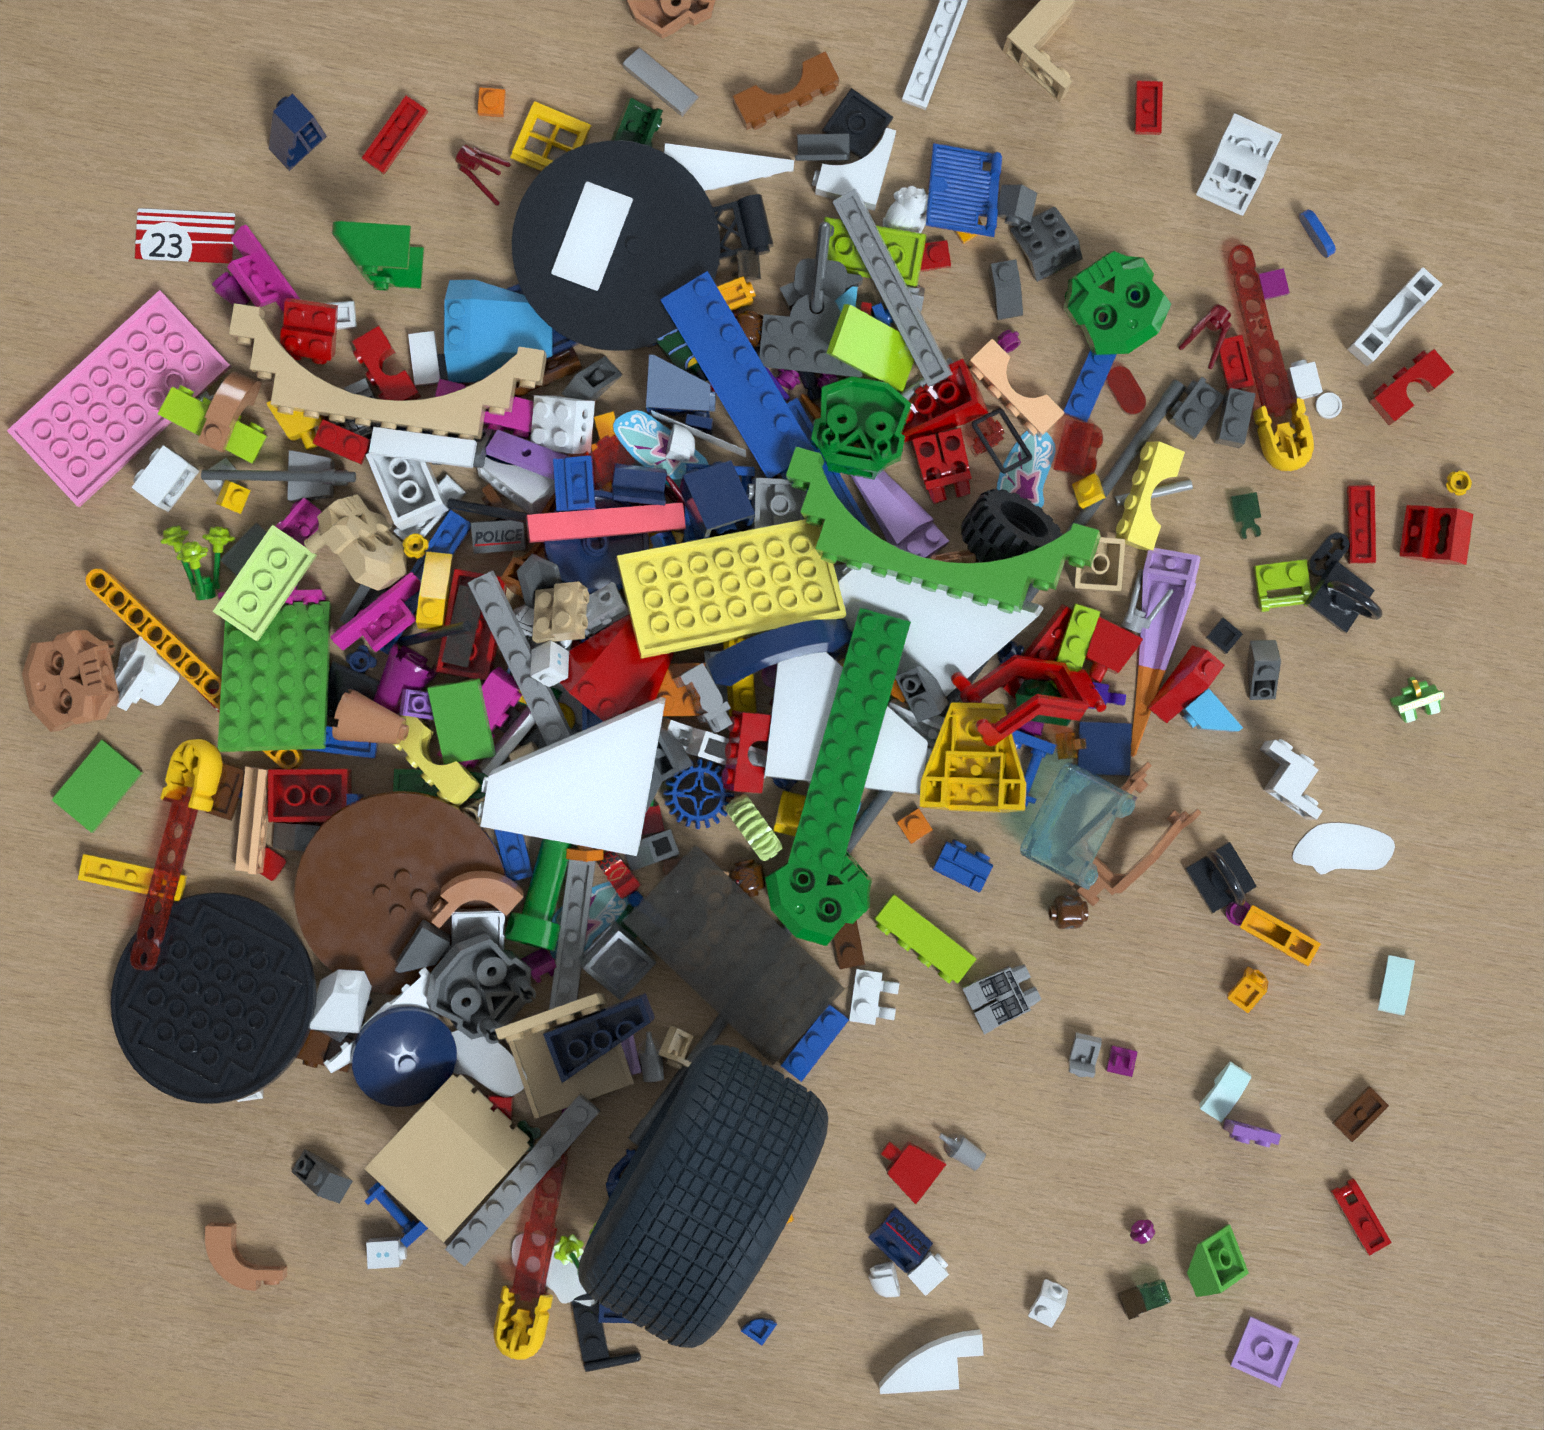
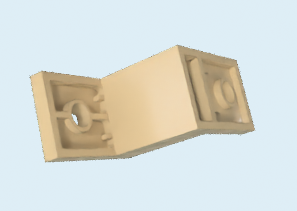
(1031, 35)

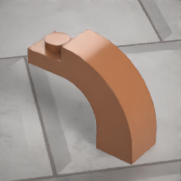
(225, 408)
(476, 885)
(231, 1265)

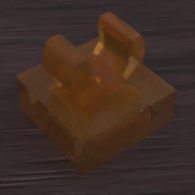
(1068, 745)

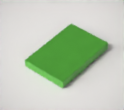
(461, 721)
(97, 786)

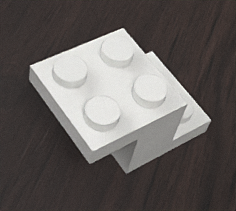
(1238, 164)
(1291, 779)

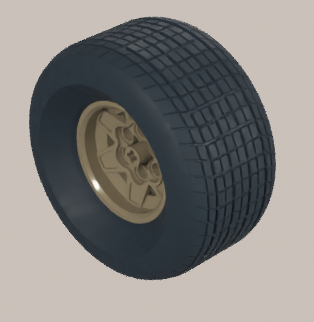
(704, 1197)

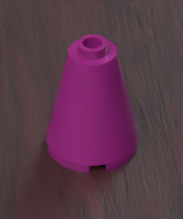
(402, 671)

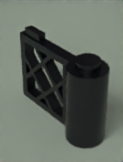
(751, 225)

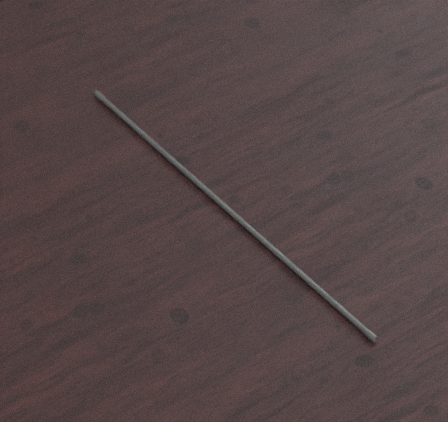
(1166, 402)

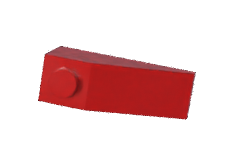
(1186, 683)

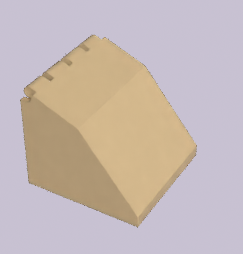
(449, 1156)

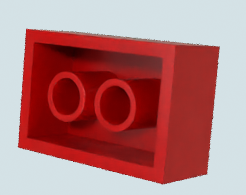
(307, 794)

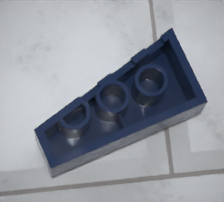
(591, 1036)

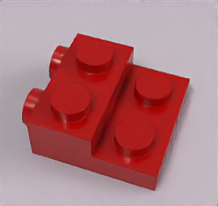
(309, 330)

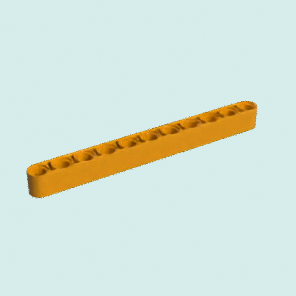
(165, 644)

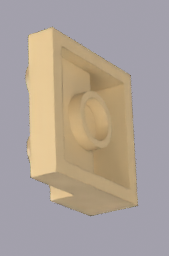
(560, 613)

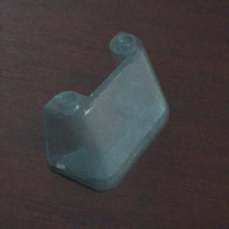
(1075, 824)

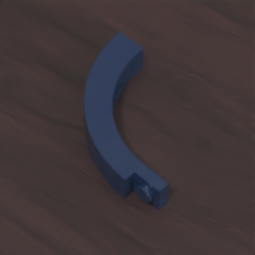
(777, 646)

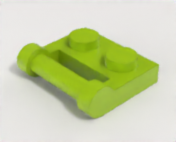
(1282, 576)

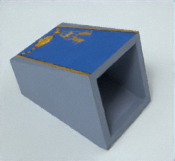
(676, 391)

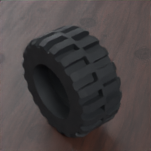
(1006, 526)

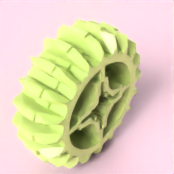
(753, 827)

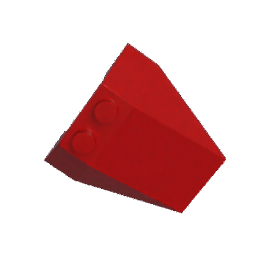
(610, 675)

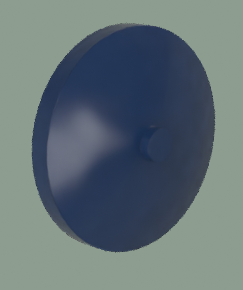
(594, 559)
(403, 1056)

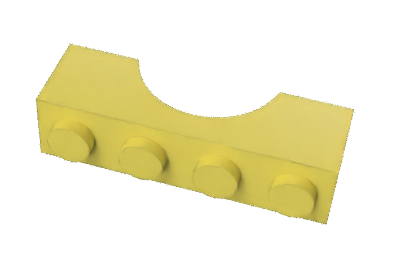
(1138, 523)
(452, 780)

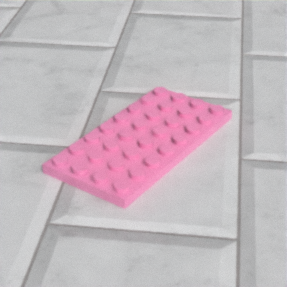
(113, 398)

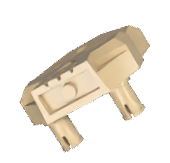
(361, 542)

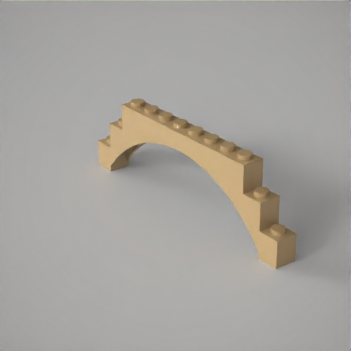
(451, 414)

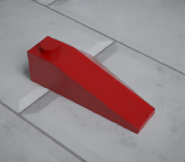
(944, 404)

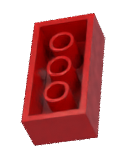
(484, 646)

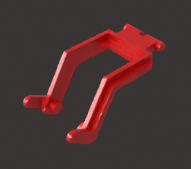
(1074, 687)

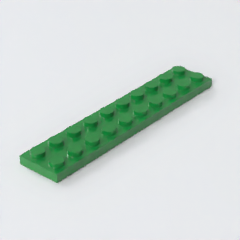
(849, 742)

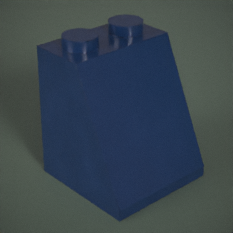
(716, 501)

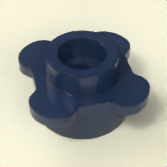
(1009, 651)
(362, 652)

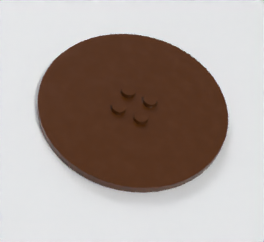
(379, 874)

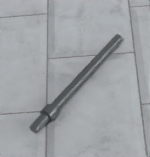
(327, 476)

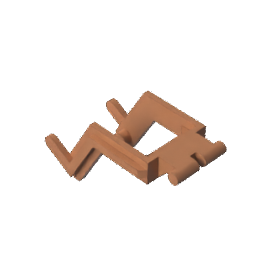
(1118, 883)

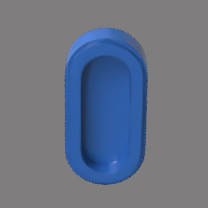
(1317, 233)

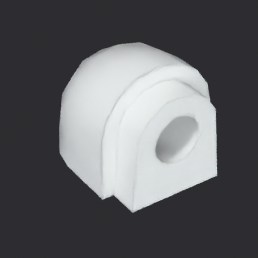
(680, 444)
(885, 1280)

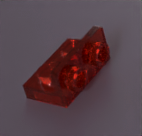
(1078, 448)
(608, 452)

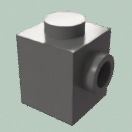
(1016, 204)

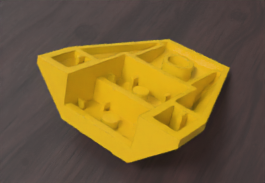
(969, 773)

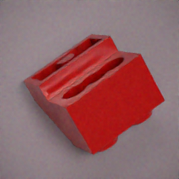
(1424, 524)

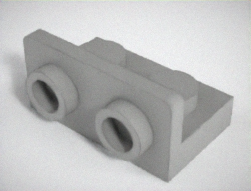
(604, 609)

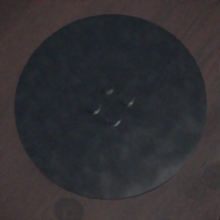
(661, 247)
(220, 1004)

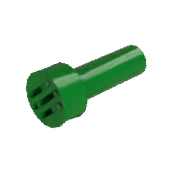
(535, 923)

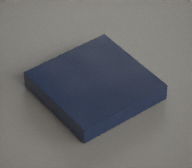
(1107, 748)

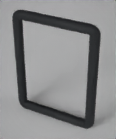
(1003, 470)

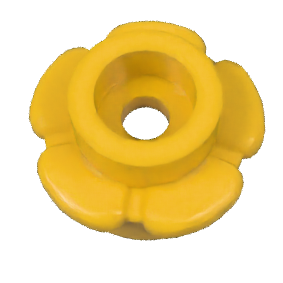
(1461, 476)
(413, 539)

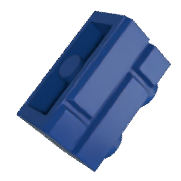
(963, 866)

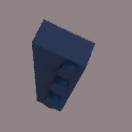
(293, 132)

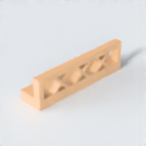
(253, 821)

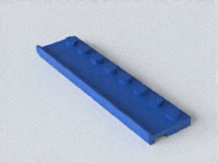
(736, 373)

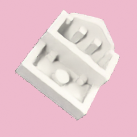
(143, 674)

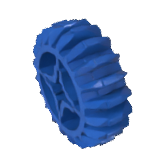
(698, 811)

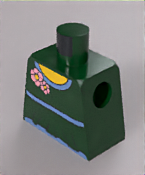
(679, 353)

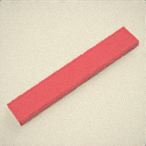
(605, 522)

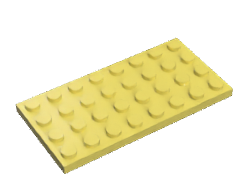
(728, 587)

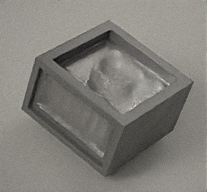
(617, 960)

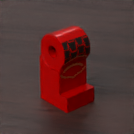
(618, 874)

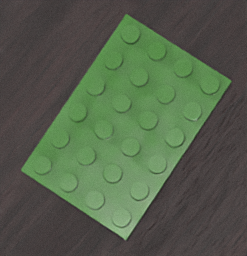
(277, 685)

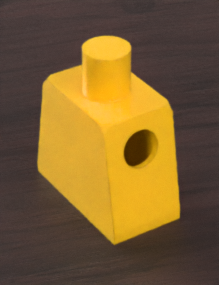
(298, 426)

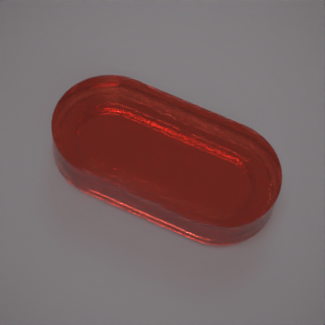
(1126, 390)

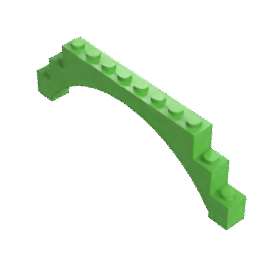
(993, 583)

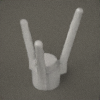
(1135, 618)

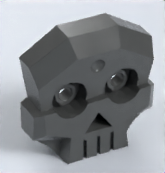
(492, 996)

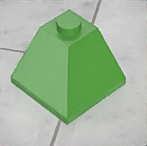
(1216, 1263)

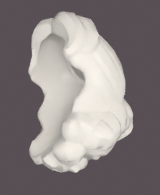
(908, 210)

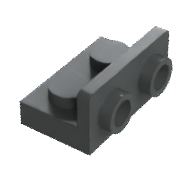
(1196, 409)

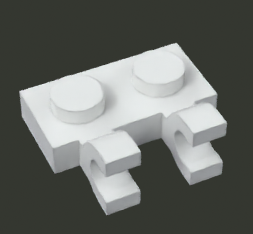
(866, 997)

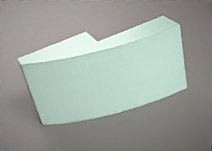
(1396, 985)
(1226, 1092)

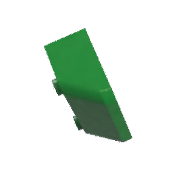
(382, 253)

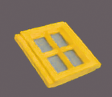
(548, 136)

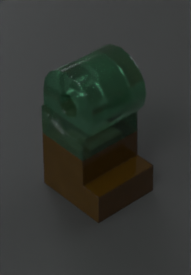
(1144, 1298)

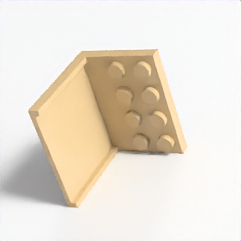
(543, 1083)

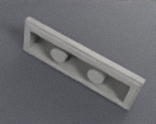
(660, 81)

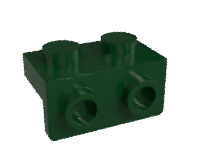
(637, 123)

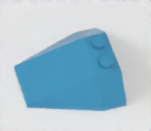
(486, 329)

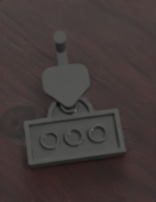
(804, 337)

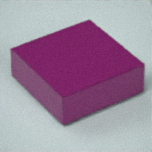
(1274, 284)

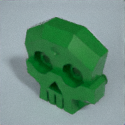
(1127, 321)
(864, 406)
(803, 904)

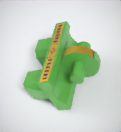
(1415, 696)

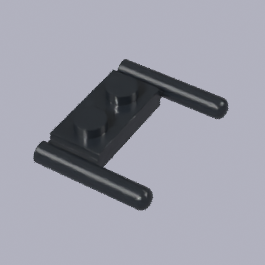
(593, 1338)

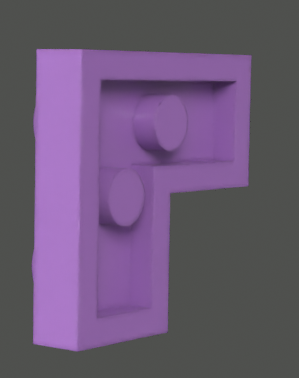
(1245, 1132)

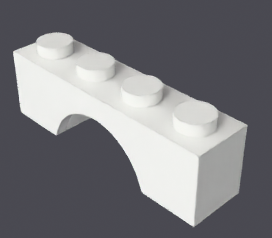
(1394, 316)

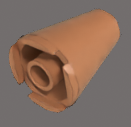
(367, 721)

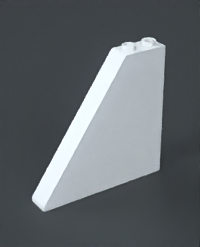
(943, 632)
(799, 719)
(582, 787)

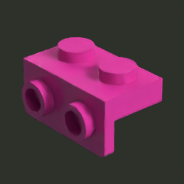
(301, 521)

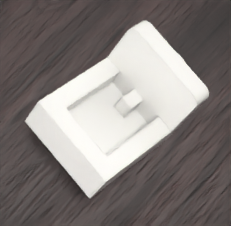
(1049, 1303)

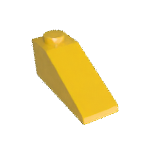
(434, 591)

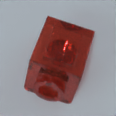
(994, 439)

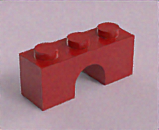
(373, 350)
(1428, 371)
(739, 772)

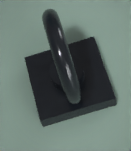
(1342, 597)
(1221, 878)

